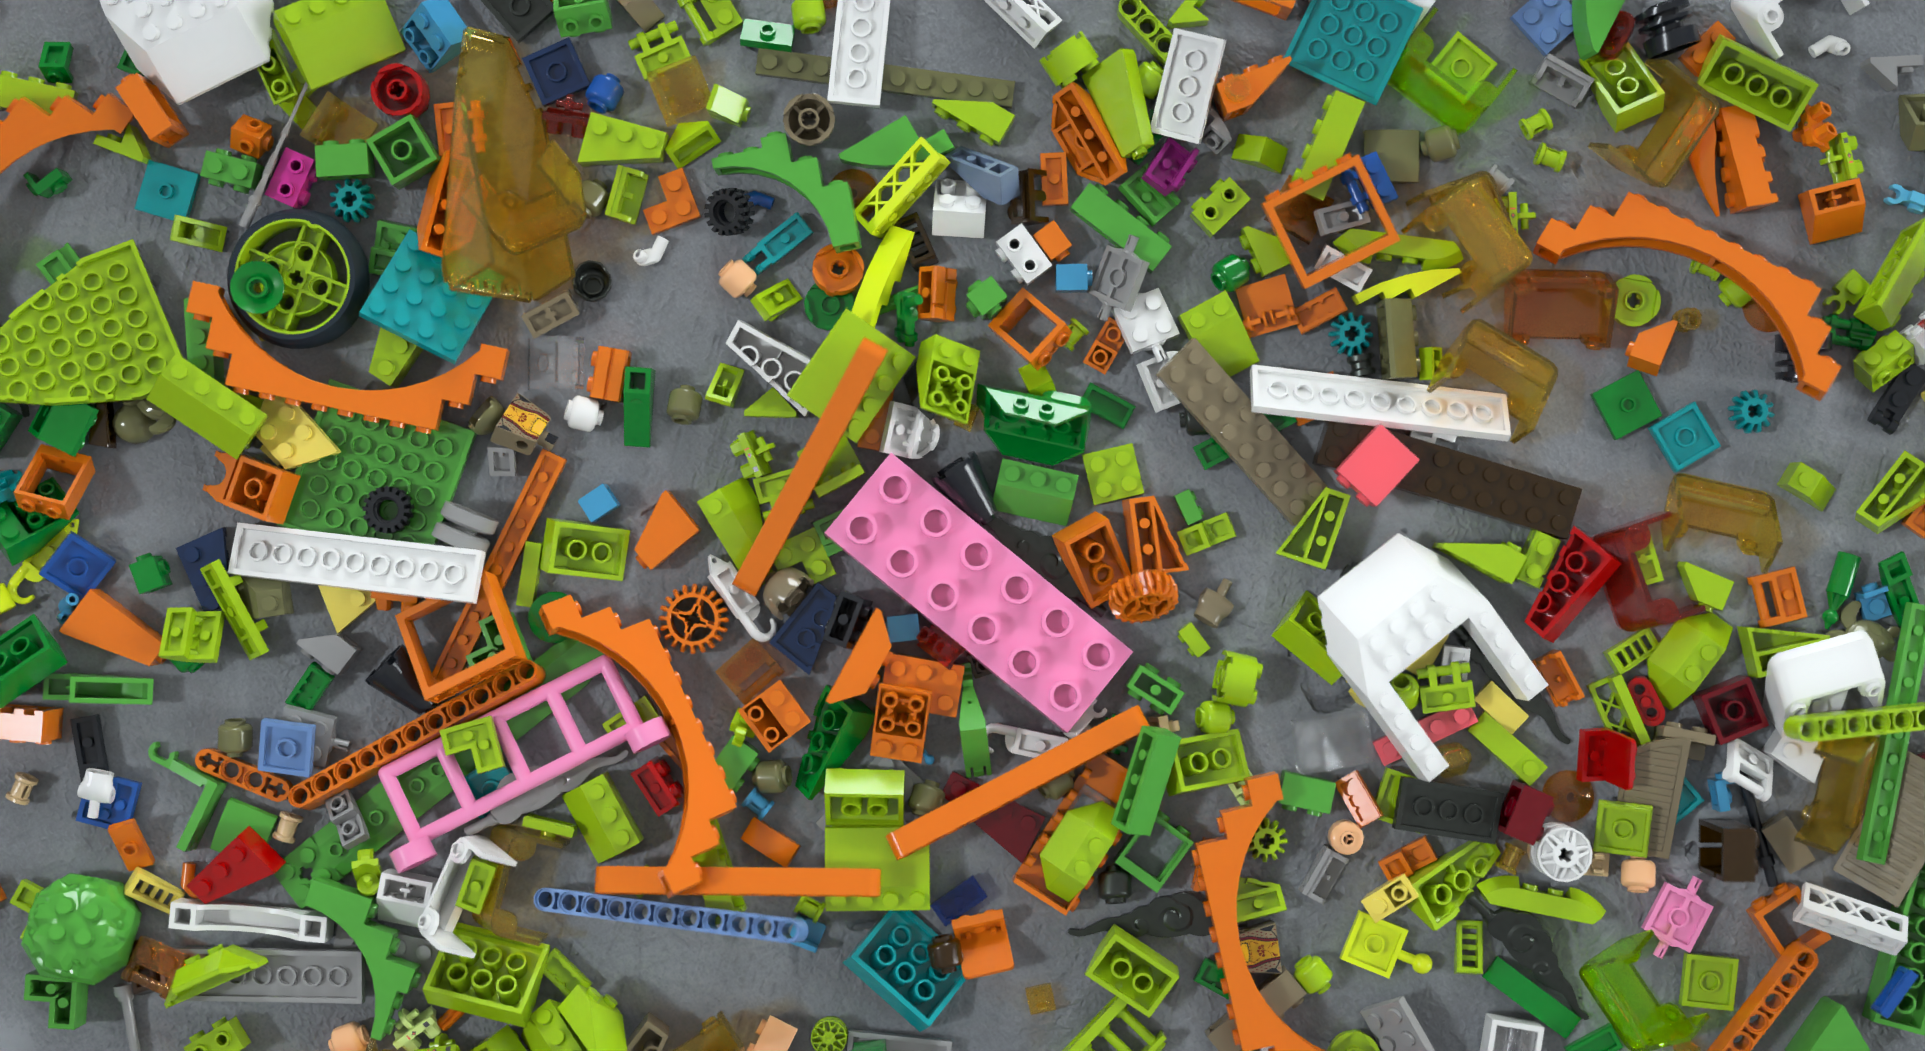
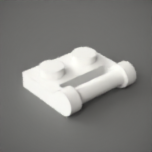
(1753, 763)

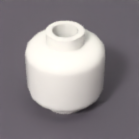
(583, 413)

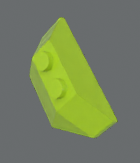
(1686, 656)
(1077, 848)
(210, 971)

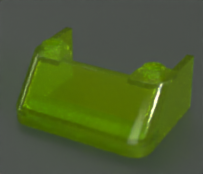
(1435, 91)
(1630, 1003)

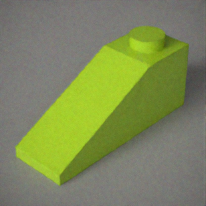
(1507, 749)

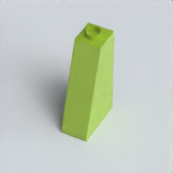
(1121, 102)

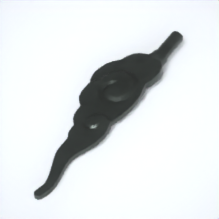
(1042, 557)
(1535, 705)
(1163, 917)
(1528, 945)

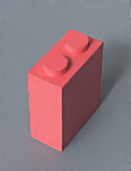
(1375, 466)

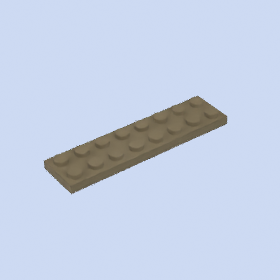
(1242, 434)

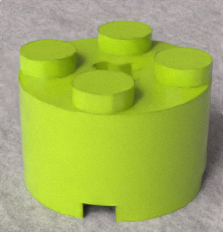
(1069, 59)
(1236, 679)

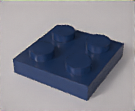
(556, 72)

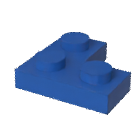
(119, 810)

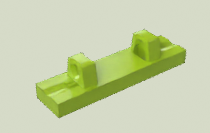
(234, 609)

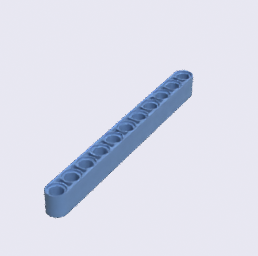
(681, 915)

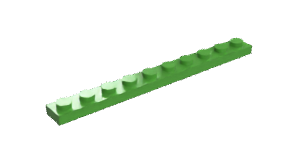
(1893, 747)

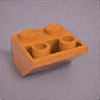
(1833, 210)
(774, 715)

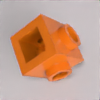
(251, 136)

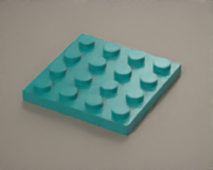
(1353, 43)
(420, 306)

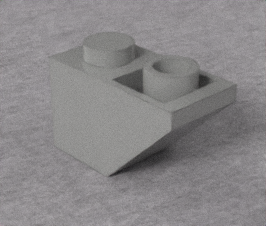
(333, 651)

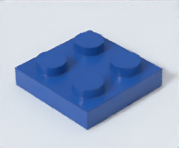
(77, 565)

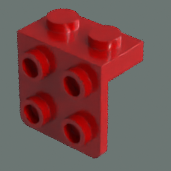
(1606, 757)
(658, 785)

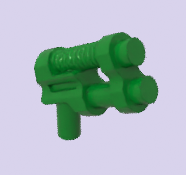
(906, 317)
(1857, 335)

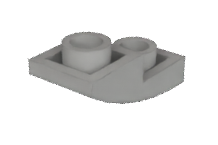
(1215, 133)
(347, 818)

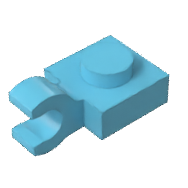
(1911, 199)

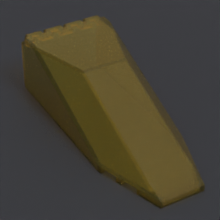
(501, 138)

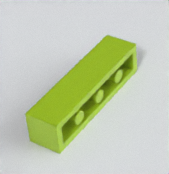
(529, 574)

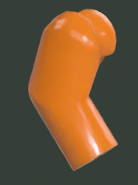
(187, 876)

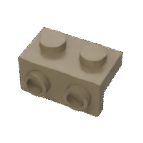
(1698, 737)

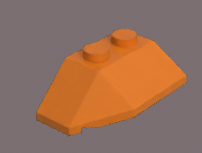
(1085, 136)
(433, 212)
(864, 661)

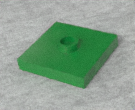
(1626, 405)

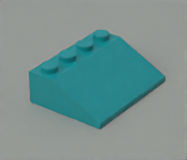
(898, 968)

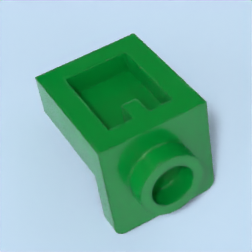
(56, 62)

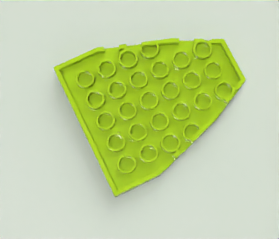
(88, 335)

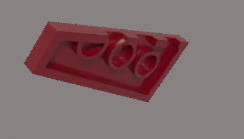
(1010, 826)

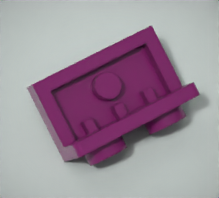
(1169, 166)

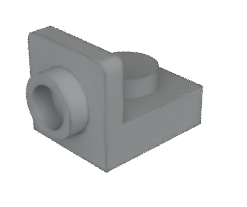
(501, 460)

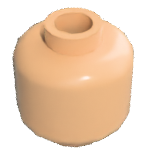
(737, 278)
(1340, 830)
(1638, 874)
(349, 1037)

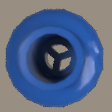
(604, 93)

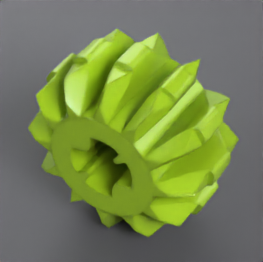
(1271, 846)

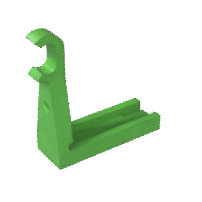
(973, 729)
(207, 802)

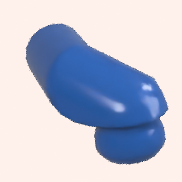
(761, 199)

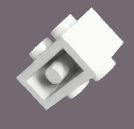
(1026, 253)

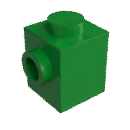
(150, 573)

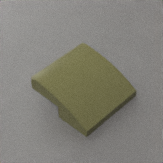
(1397, 151)

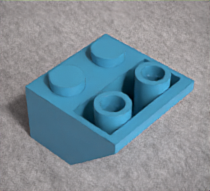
(434, 33)

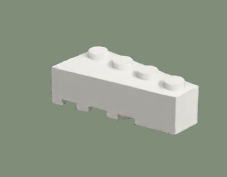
(770, 358)
(1799, 755)

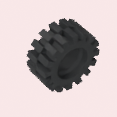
(717, 215)
(402, 502)

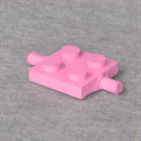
(1677, 917)

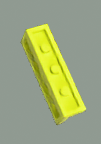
(908, 192)

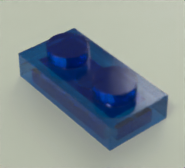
(959, 900)

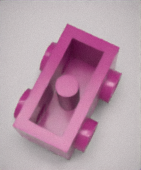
(293, 179)

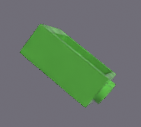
(1142, 874)

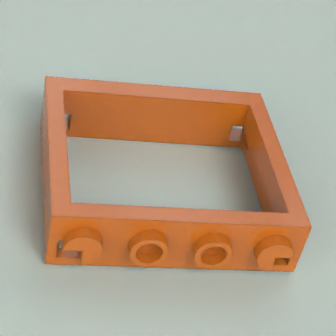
(1341, 263)
(477, 673)

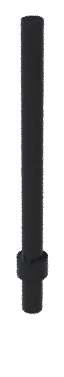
(1765, 858)

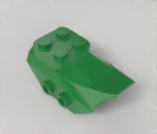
(1035, 426)

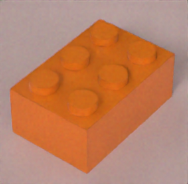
(927, 675)

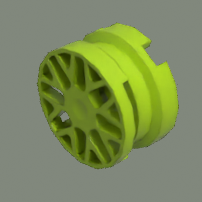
(829, 1034)

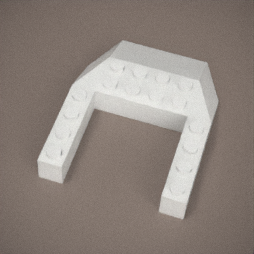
(192, 43)
(1391, 615)

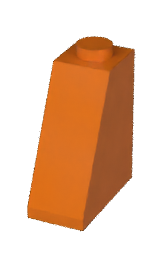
(665, 532)

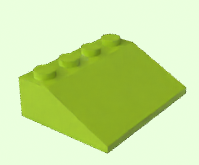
(337, 37)
(829, 363)
(903, 881)
(495, 984)

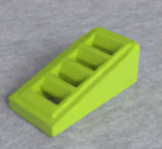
(1613, 659)
(1478, 948)

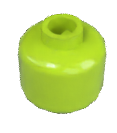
(808, 15)
(1151, 77)
(1732, 294)
(1407, 689)
(1214, 717)
(1313, 974)

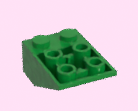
(28, 532)

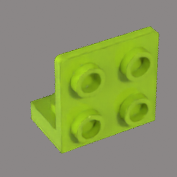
(840, 470)

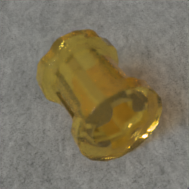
(1694, 320)
(1510, 858)

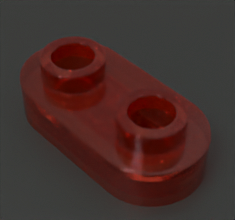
(1617, 37)

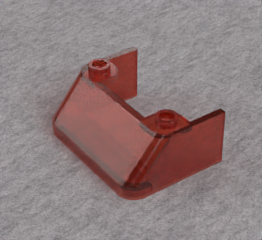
(1627, 588)

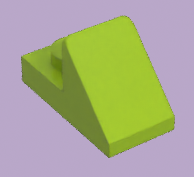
(1188, 15)
(130, 145)
(198, 233)
(776, 300)

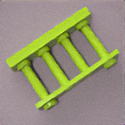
(1100, 1026)

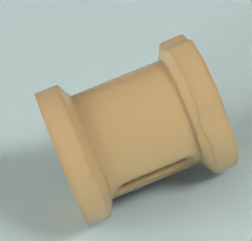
(22, 788)
(287, 827)

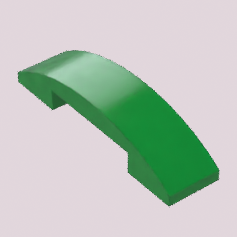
(1896, 575)
(1531, 997)

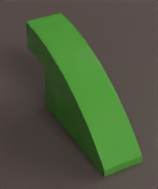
(1592, 24)
(890, 144)
(98, 688)

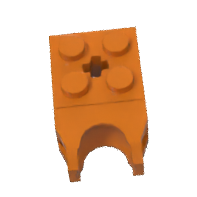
(255, 487)

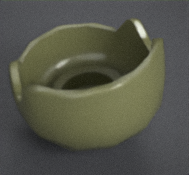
(486, 417)
(132, 425)

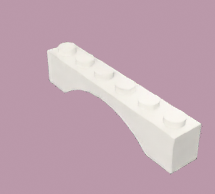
(233, 916)

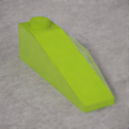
(734, 518)
(1449, 880)

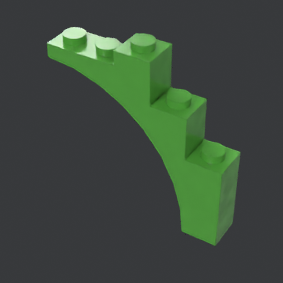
(805, 176)
(376, 942)

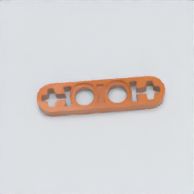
(243, 776)

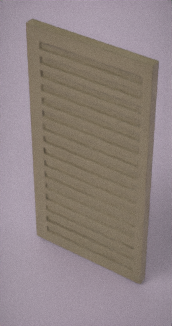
(1906, 843)

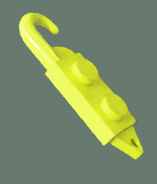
(32, 565)

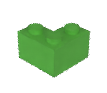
(493, 641)
(66, 999)

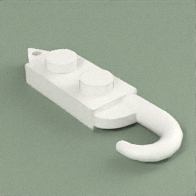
(742, 604)
(1025, 741)

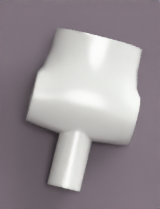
(97, 788)

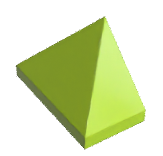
(690, 142)
(771, 406)

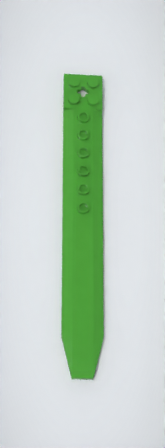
(422, 786)

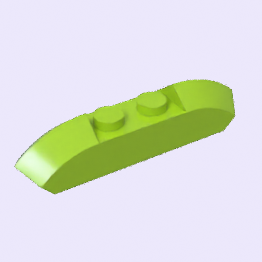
(1411, 249)
(1573, 906)

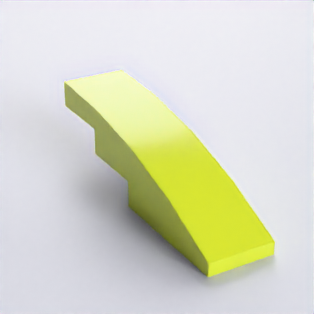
(881, 274)
(1413, 284)

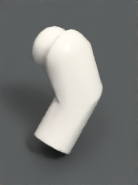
(1831, 45)
(651, 255)

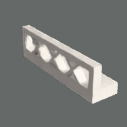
(1026, 18)
(1851, 924)

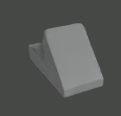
(1886, 69)
(1339, 218)

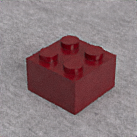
(1730, 709)
(1525, 812)

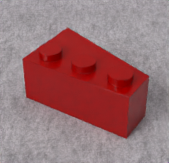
(236, 866)

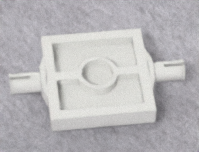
(1147, 324)

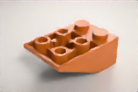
(1260, 81)
(900, 723)

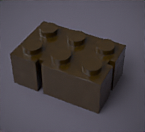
(1736, 857)

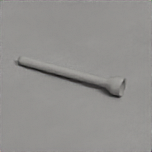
(125, 995)

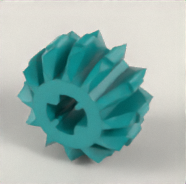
(345, 195)
(1356, 342)
(1741, 411)

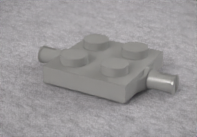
(1119, 278)
(325, 733)

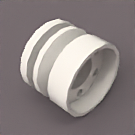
(1546, 852)

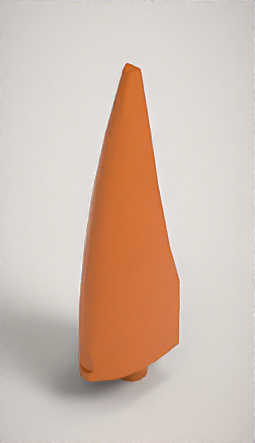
(1703, 166)

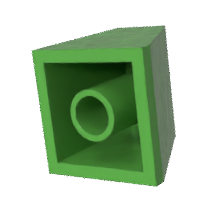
(1828, 1029)

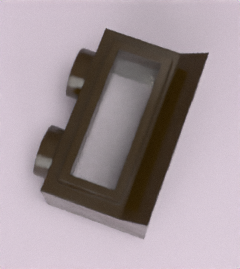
(1023, 206)

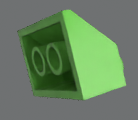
(1035, 492)

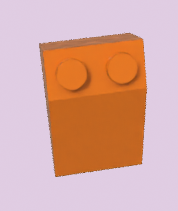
(1092, 556)

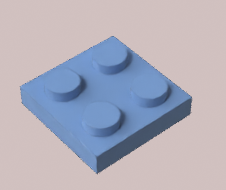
(1545, 22)
(286, 747)

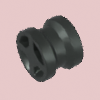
(1361, 365)

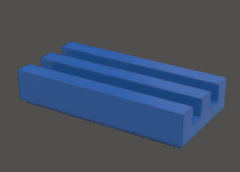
(1894, 991)

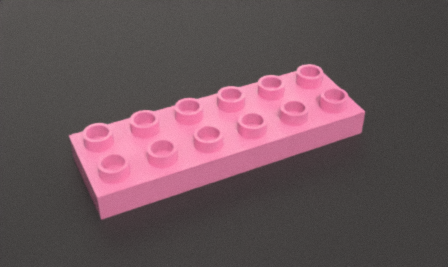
(978, 593)

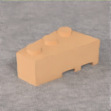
(774, 1035)

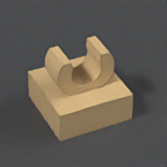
(1163, 722)
(1599, 864)

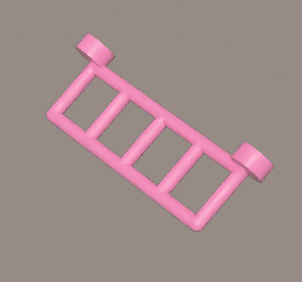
(638, 734)

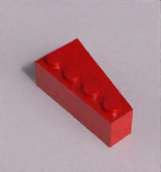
(1571, 584)

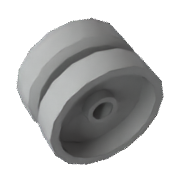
(465, 527)

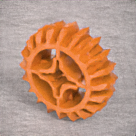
(1143, 596)
(698, 606)

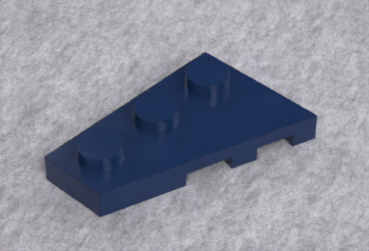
(199, 554)
(804, 630)

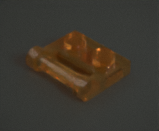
(743, 664)
(157, 958)

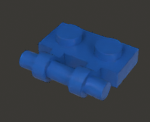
(1379, 179)

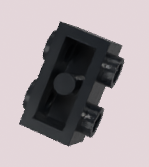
(847, 619)

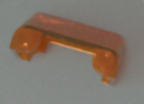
(1561, 306)

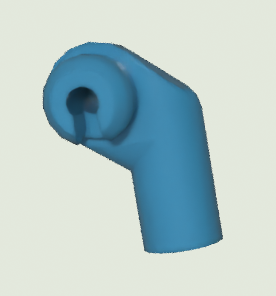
(66, 607)

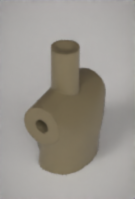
(1213, 605)

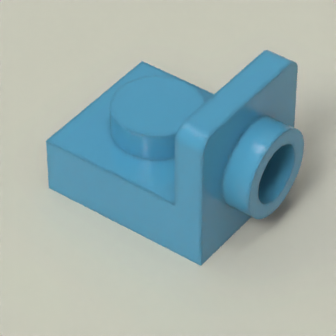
(1873, 601)
(1719, 793)

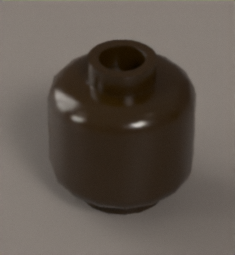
(945, 953)

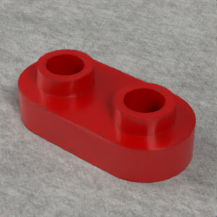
(1645, 700)

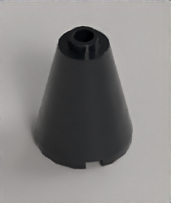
(967, 488)
(399, 682)

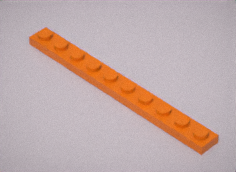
(501, 561)

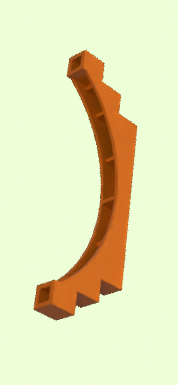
(32, 126)
(1774, 288)
(259, 372)
(704, 782)
(1220, 869)

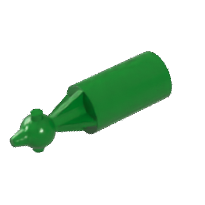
(1840, 585)

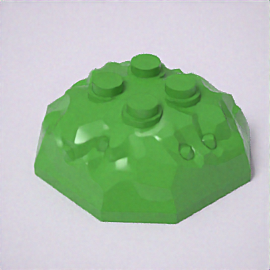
(81, 929)

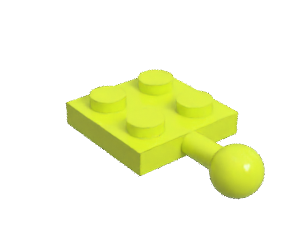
(1379, 946)

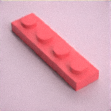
(1436, 726)

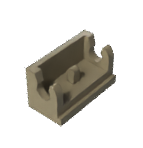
(550, 314)
(1781, 836)

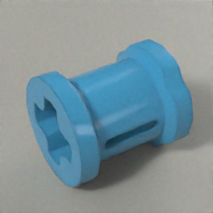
(757, 803)

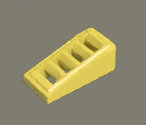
(158, 883)

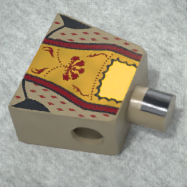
(523, 427)
(1261, 947)

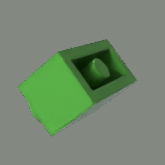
(1188, 507)

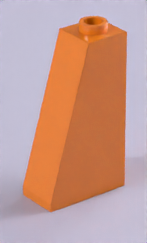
(114, 628)

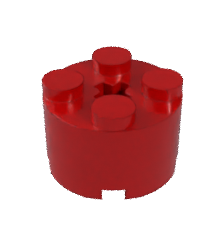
(387, 86)

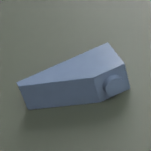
(986, 175)

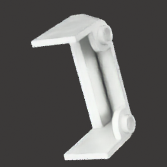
(1763, 16)
(1821, 670)
(440, 912)

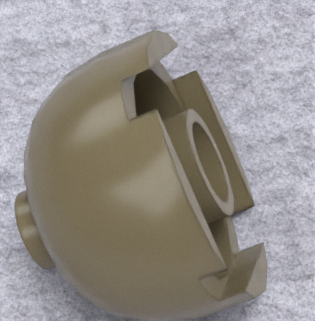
(809, 119)
(785, 591)

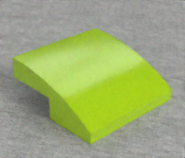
(192, 635)

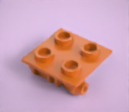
(1266, 306)

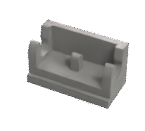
(1561, 81)
(1323, 874)

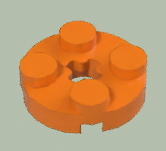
(833, 283)

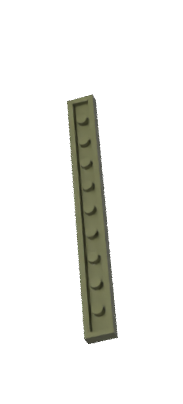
(895, 78)

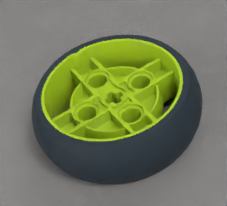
(315, 233)

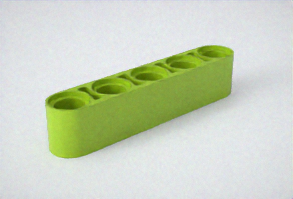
(1141, 16)

